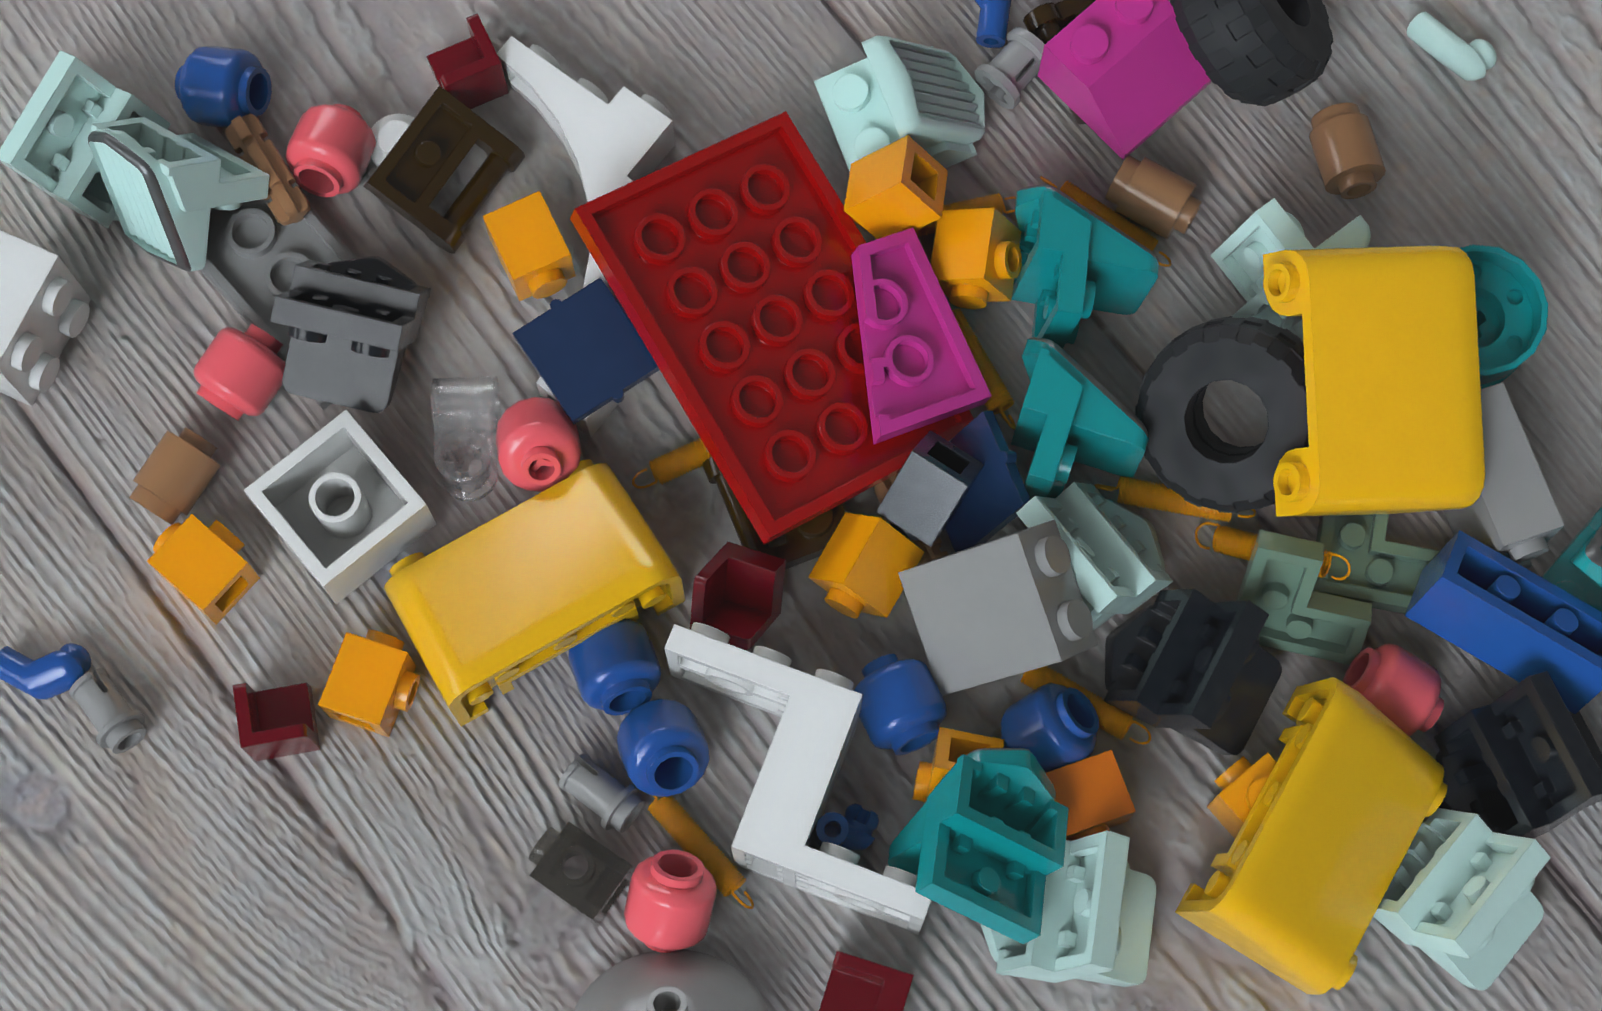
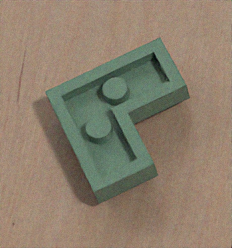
(1380, 569)
(1299, 619)

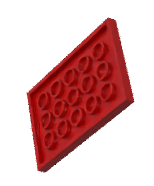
(752, 316)

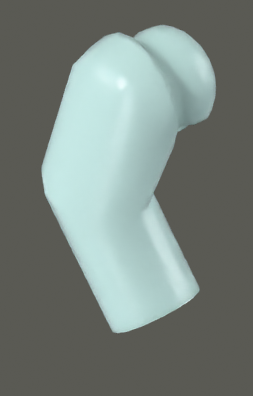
(1463, 59)

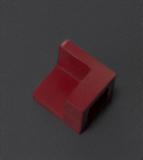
(470, 68)
(739, 593)
(276, 721)
(864, 986)

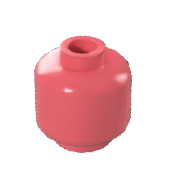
(330, 150)
(240, 371)
(537, 444)
(1398, 686)
(670, 901)

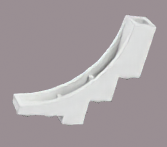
(604, 141)

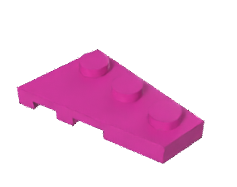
(910, 340)

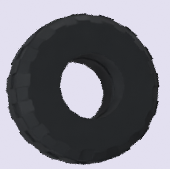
(1257, 46)
(1180, 440)

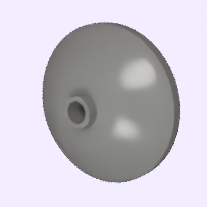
(672, 981)

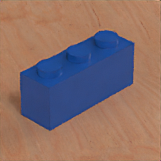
(1510, 618)

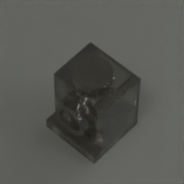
(594, 892)

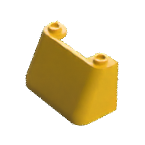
(1384, 380)
(531, 586)
(1320, 839)

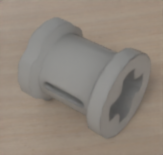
(1011, 68)

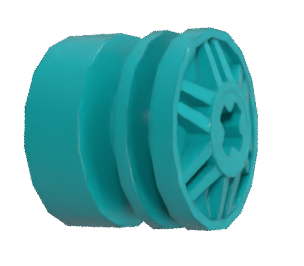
(1509, 311)

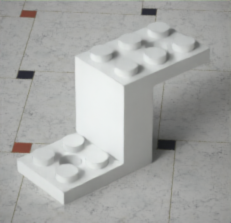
(797, 774)

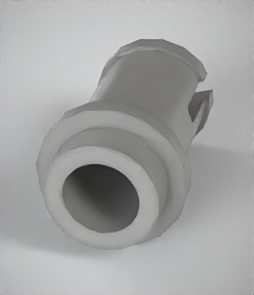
(115, 721)
(602, 793)

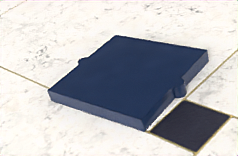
(586, 350)
(996, 491)

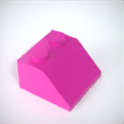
(1123, 69)

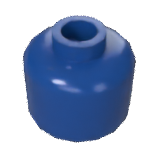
(222, 85)
(616, 668)
(900, 704)
(1053, 724)
(663, 747)

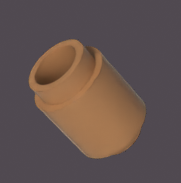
(1346, 151)
(1154, 196)
(175, 475)

